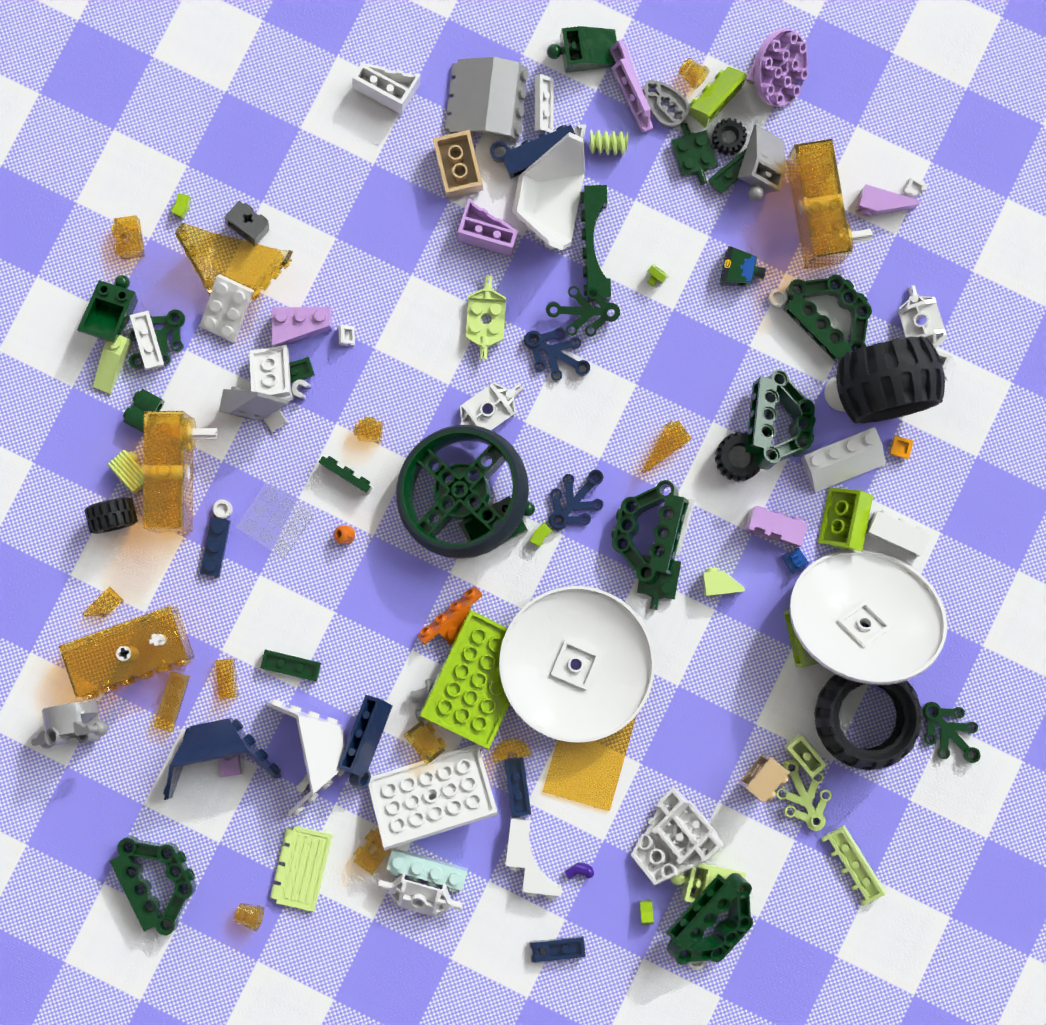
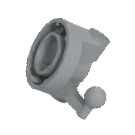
(70, 721)

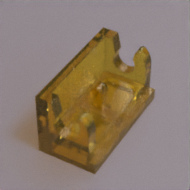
(227, 678)

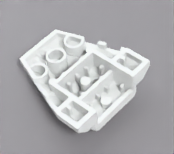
(675, 839)

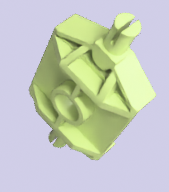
(482, 303)

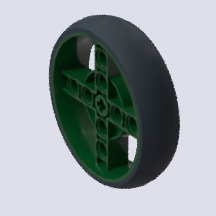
(424, 456)

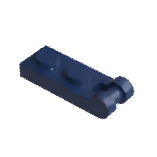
(558, 949)

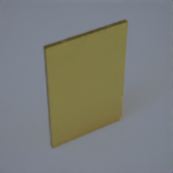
(589, 769)

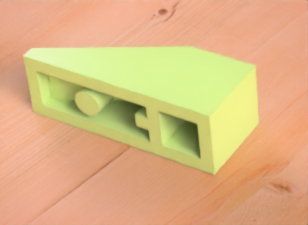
(111, 363)

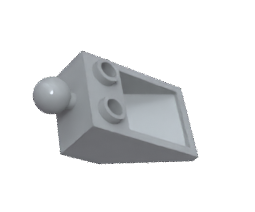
(763, 163)
(249, 403)

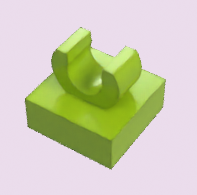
(657, 274)

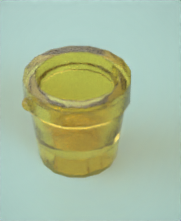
(694, 72)
(249, 916)

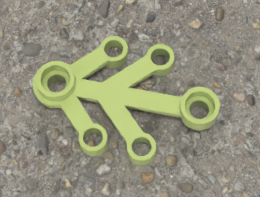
(805, 798)

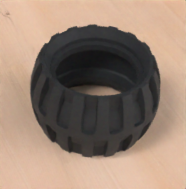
(890, 379)
(891, 750)

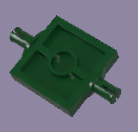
(694, 153)
(665, 585)

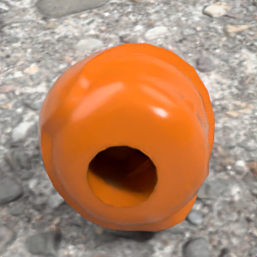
(344, 534)

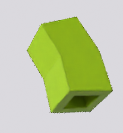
(181, 206)
(540, 534)
(646, 912)

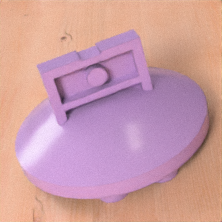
(779, 67)

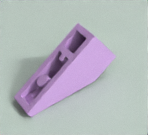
(880, 201)

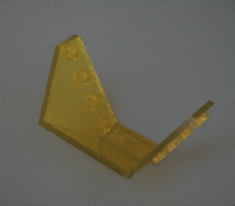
(231, 258)

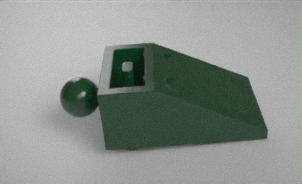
(588, 48)
(109, 309)
(474, 528)

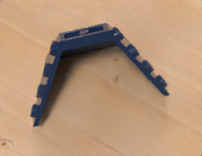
(212, 742)

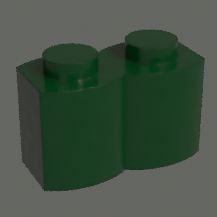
(142, 402)

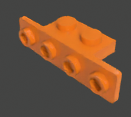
(451, 620)

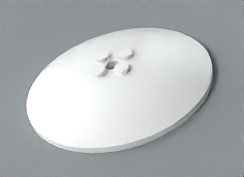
(872, 588)
(613, 657)

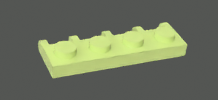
(855, 864)

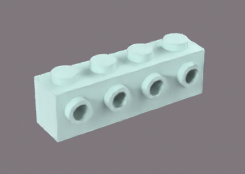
(427, 869)

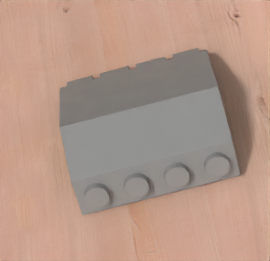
(487, 97)

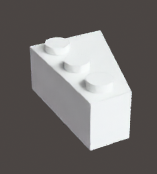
(386, 86)

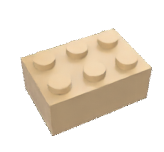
(458, 164)
(764, 778)

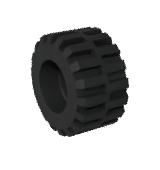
(724, 463)
(111, 515)

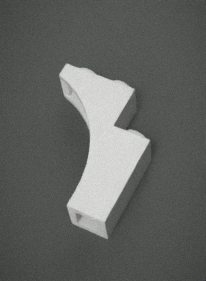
(520, 856)

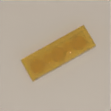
(171, 701)

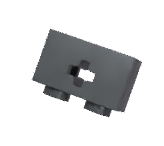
(251, 232)

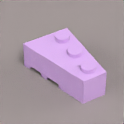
(486, 231)
(297, 323)
(776, 526)

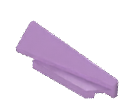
(630, 85)

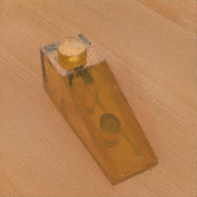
(669, 441)

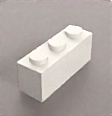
(898, 533)

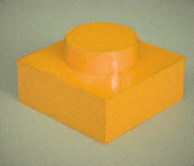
(901, 447)

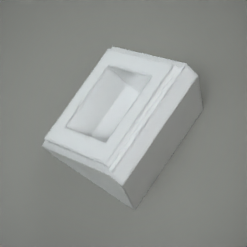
(346, 335)

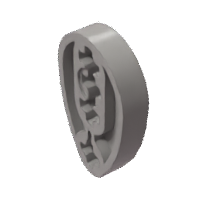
(675, 98)

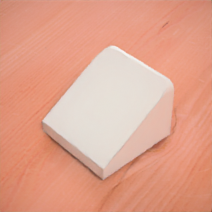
(275, 420)

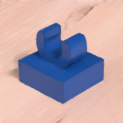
(795, 560)

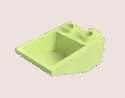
(700, 880)

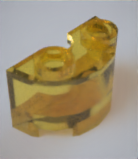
(425, 741)
(511, 745)

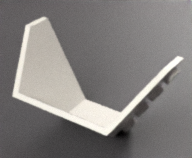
(550, 193)
(321, 745)

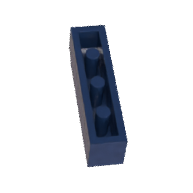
(523, 156)
(364, 740)

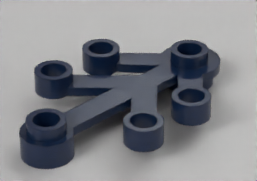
(554, 351)
(573, 502)

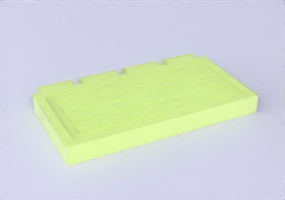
(303, 868)

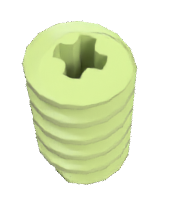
(608, 142)

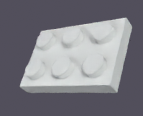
(226, 308)
(270, 371)

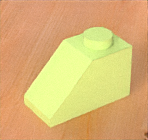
(719, 582)

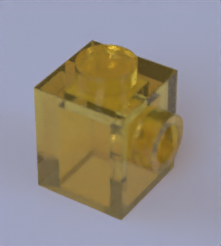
(369, 430)

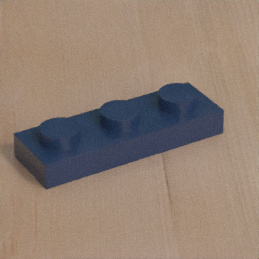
(215, 547)
(517, 786)

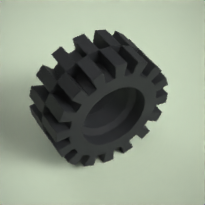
(729, 147)

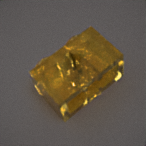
(134, 246)
(367, 860)

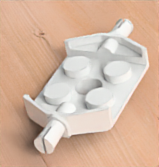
(920, 307)
(495, 395)
(433, 900)

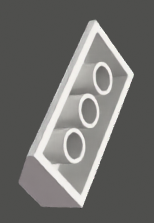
(844, 459)

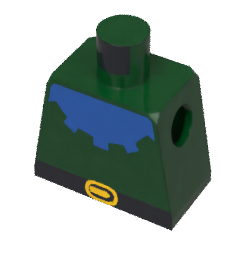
(740, 268)

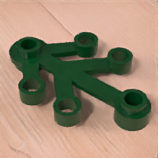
(585, 311)
(161, 335)
(948, 730)

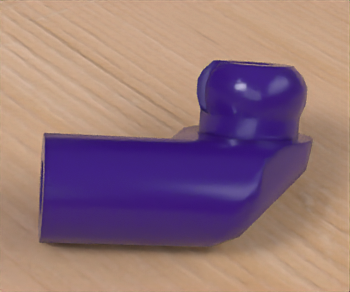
(580, 868)

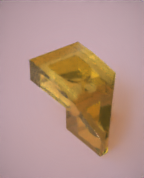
(104, 604)

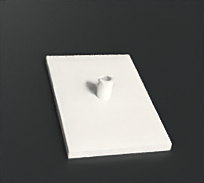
(432, 797)

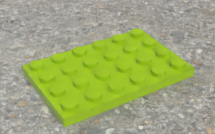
(469, 687)

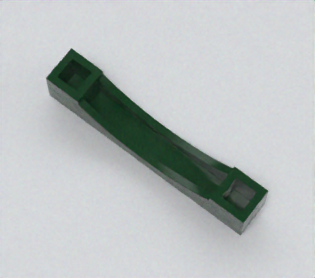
(594, 201)

